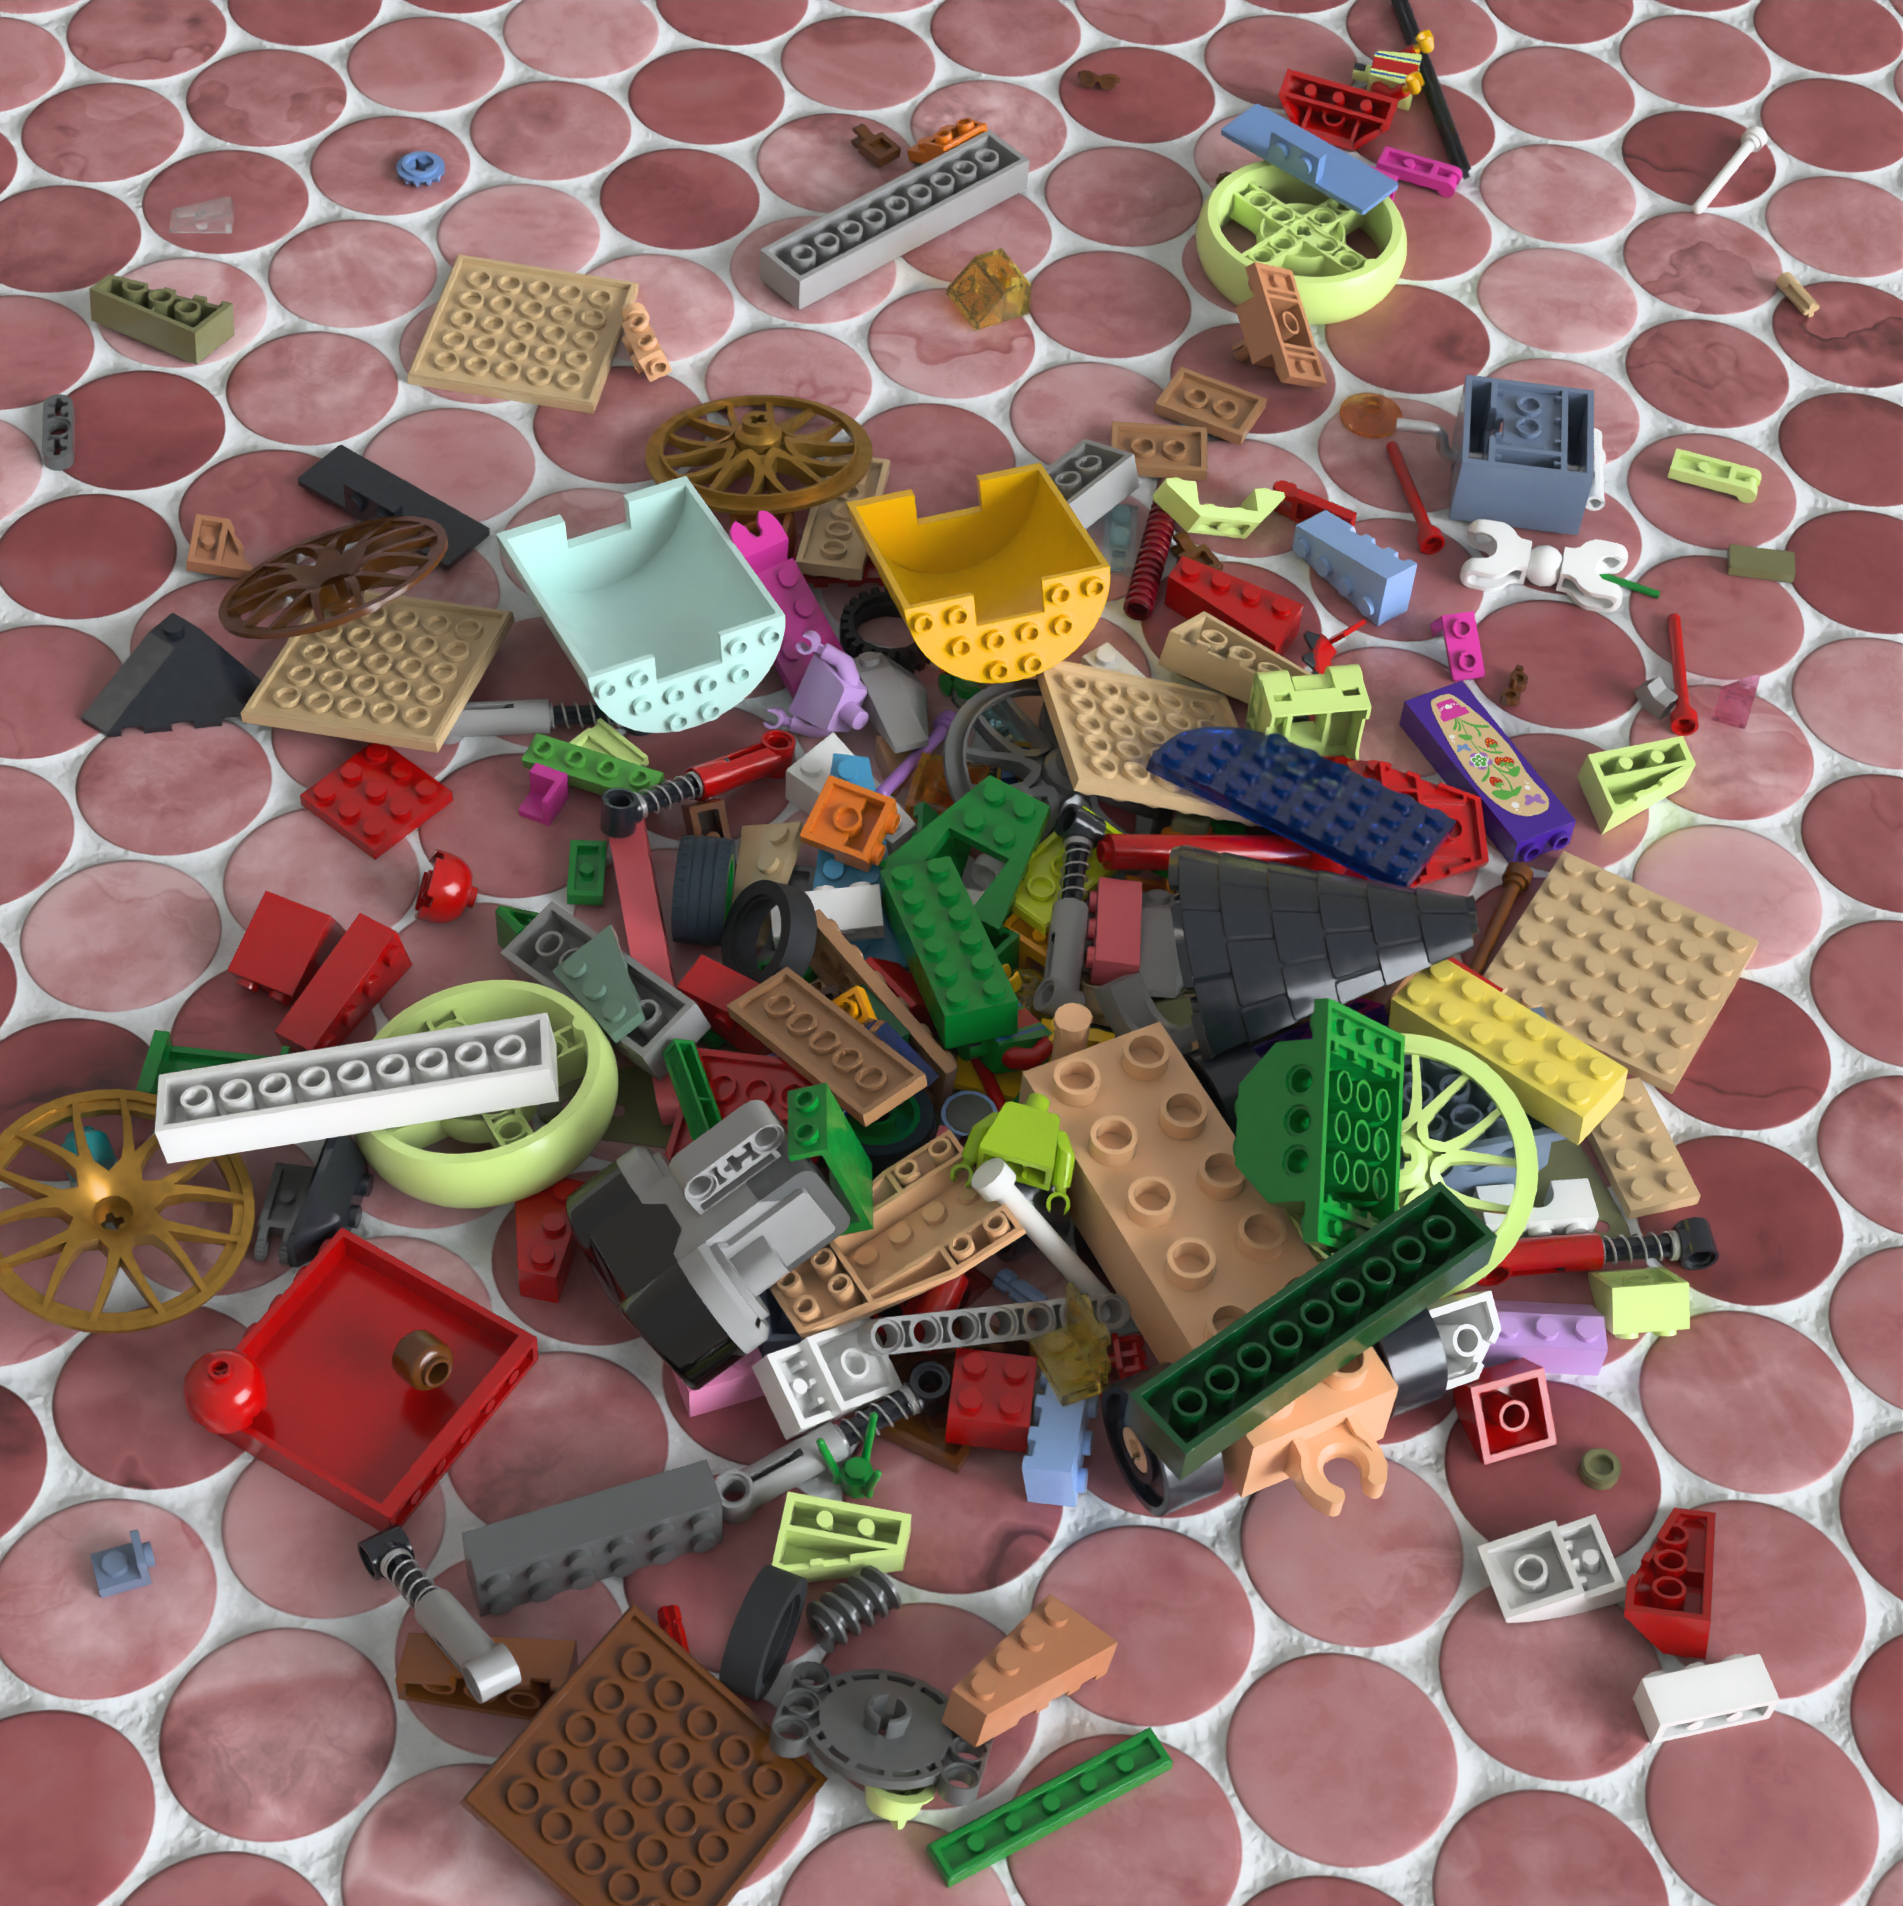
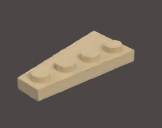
(766, 854)

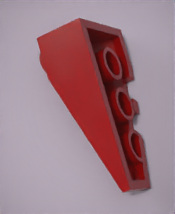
(1673, 1586)

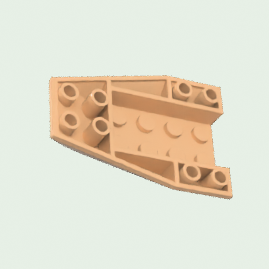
(920, 1239)

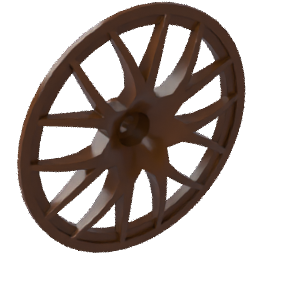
(336, 579)

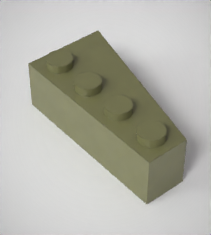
(161, 318)

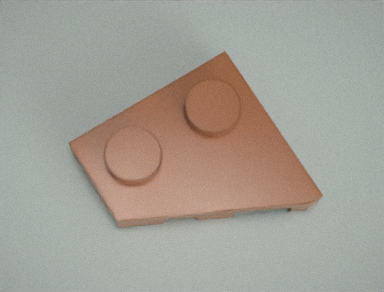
(216, 548)

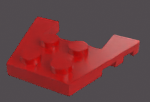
(1466, 845)

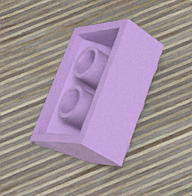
(1550, 1334)

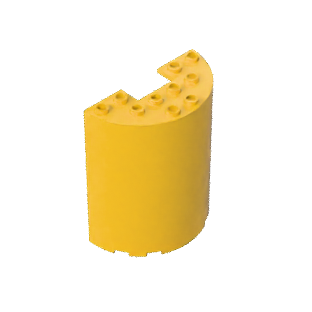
(992, 584)

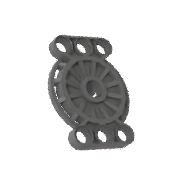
(846, 1723)

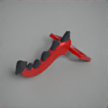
(1321, 654)

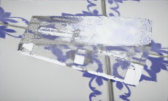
(204, 217)

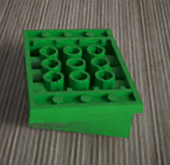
(1326, 1125)

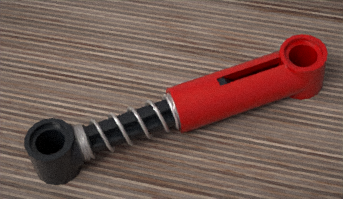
(768, 758)
(1687, 1243)

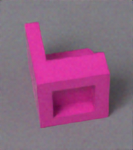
(546, 794)

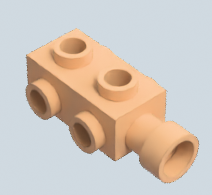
(643, 342)

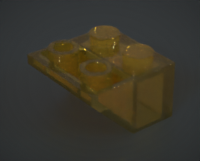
(990, 290)

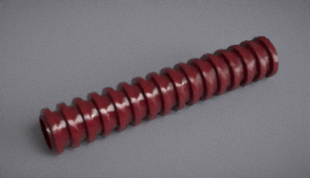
(1149, 564)

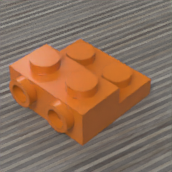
(851, 823)

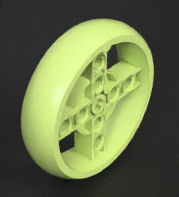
(1301, 233)
(521, 1159)

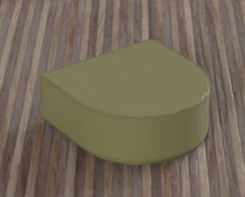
(1191, 823)

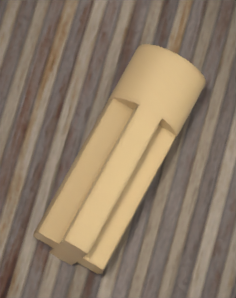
(1797, 294)

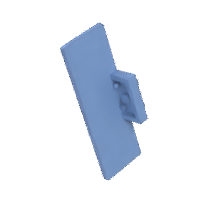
(1310, 159)

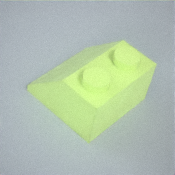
(1641, 1301)

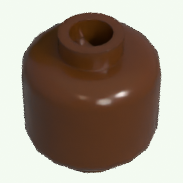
(422, 1360)

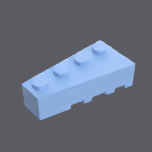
(1058, 1448)

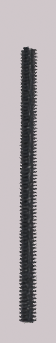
(1433, 91)

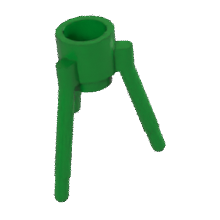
(856, 1474)

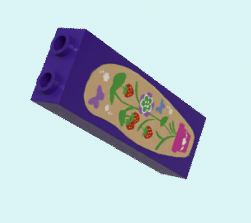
(1479, 758)

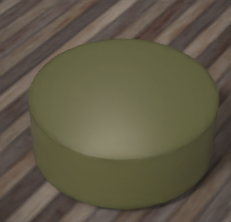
(1599, 1469)

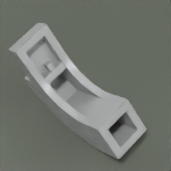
(1130, 1007)

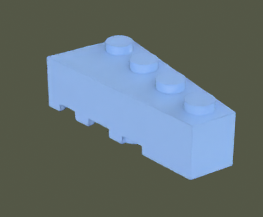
(1355, 566)

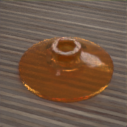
(1369, 415)

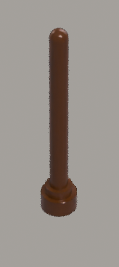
(1515, 880)

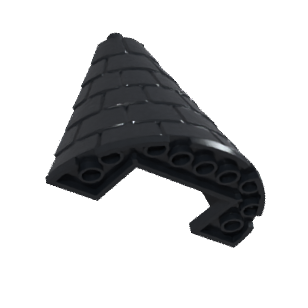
(1277, 935)

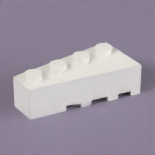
(807, 778)

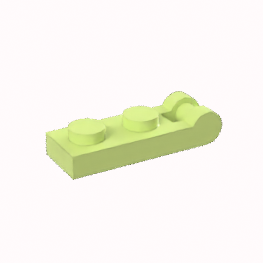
(1715, 474)

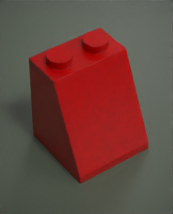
(283, 948)

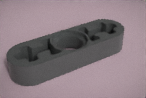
(64, 441)

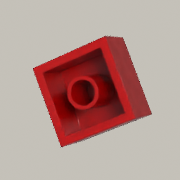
(991, 1400)

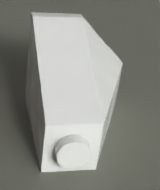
(1467, 1329)

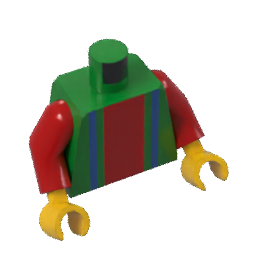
(1017, 1051)

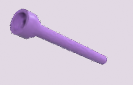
(940, 729)

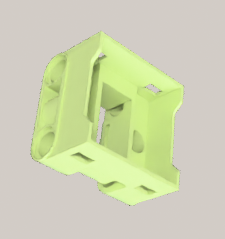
(1334, 697)

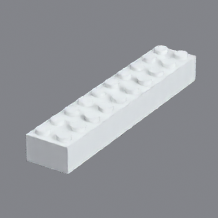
(356, 1088)

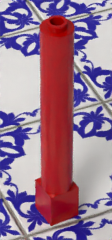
(1153, 850)

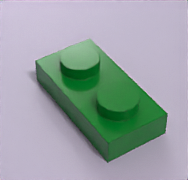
(586, 872)

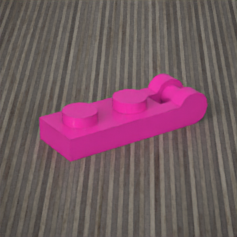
(1421, 170)

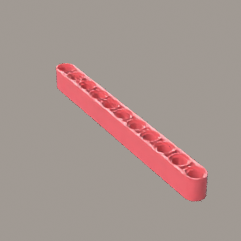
(645, 930)

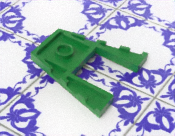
(995, 821)

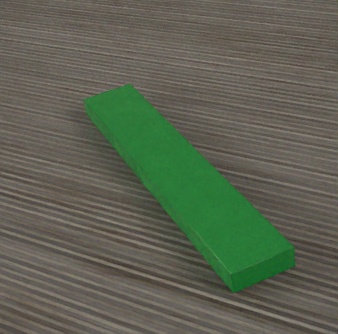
(1048, 1807)

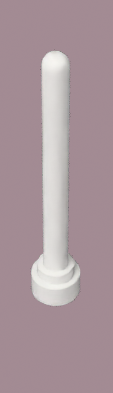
(1751, 141)

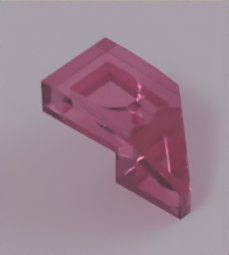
(1736, 702)

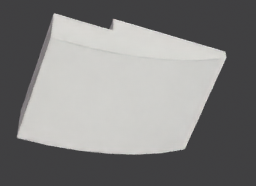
(824, 1379)
(1553, 1571)

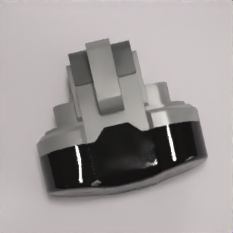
(703, 1236)

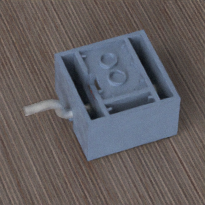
(1531, 471)

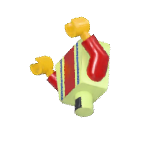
(1396, 72)

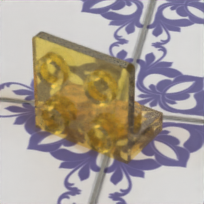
(1075, 1355)

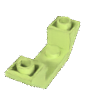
(1181, 503)

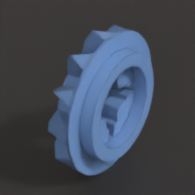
(430, 164)

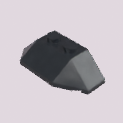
(330, 1199)

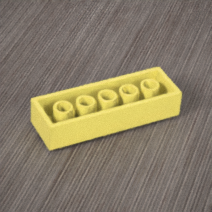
(1544, 1066)

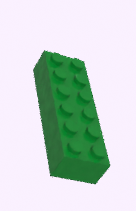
(948, 952)

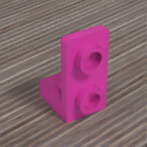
(1461, 645)

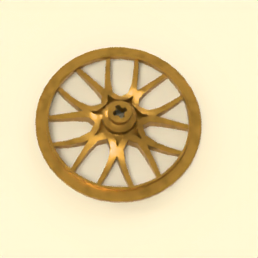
(762, 450)
(125, 1201)

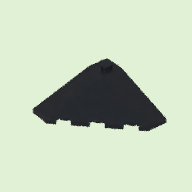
(172, 679)

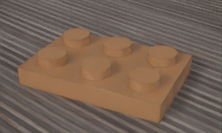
(1210, 404)
(1163, 449)

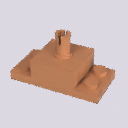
(1278, 328)

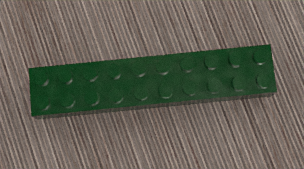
(1308, 1330)

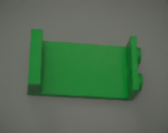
(821, 1128)

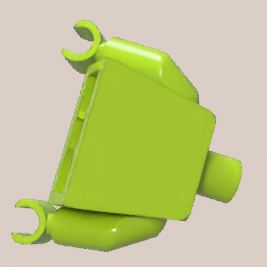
(1027, 1142)

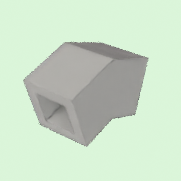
(1656, 697)

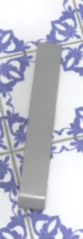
(976, 1325)

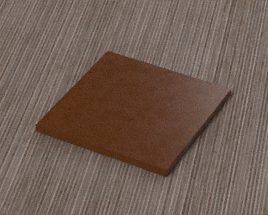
(643, 1780)

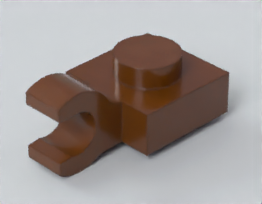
(875, 148)
(1187, 548)

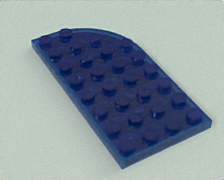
(1306, 800)

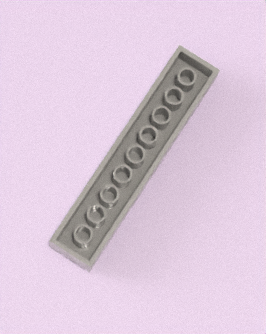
(893, 219)

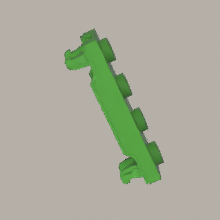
(589, 768)

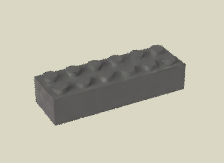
(593, 1538)

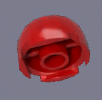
(445, 889)
(224, 1391)

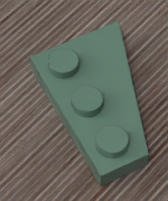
(602, 985)

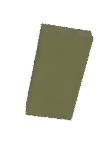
(1761, 563)

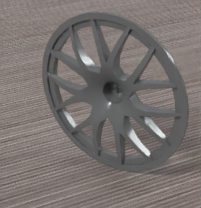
(1039, 768)

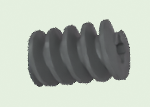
(850, 1604)

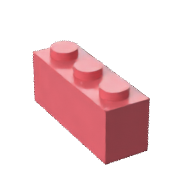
(1113, 930)

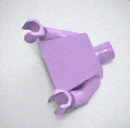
(827, 695)

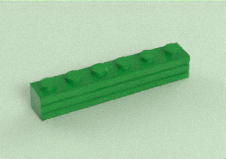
(691, 1086)

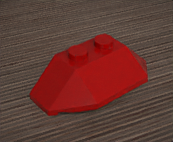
(1335, 111)

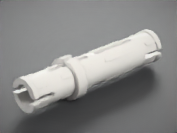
(1596, 496)

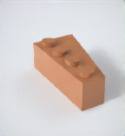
(1030, 1667)

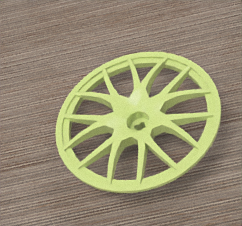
(1433, 1157)

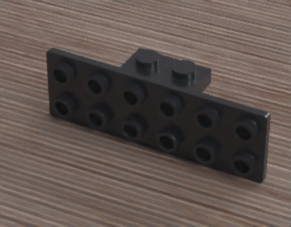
(375, 493)

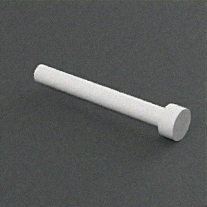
(996, 1182)

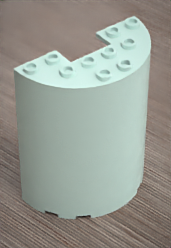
(652, 609)

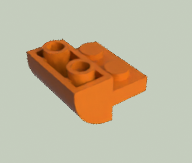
(945, 140)

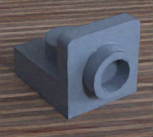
(123, 1566)

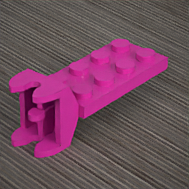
(789, 589)

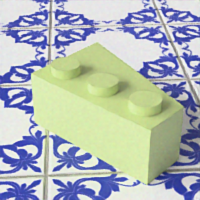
(1633, 778)
(839, 1538)

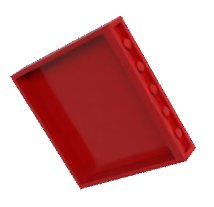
(338, 1407)

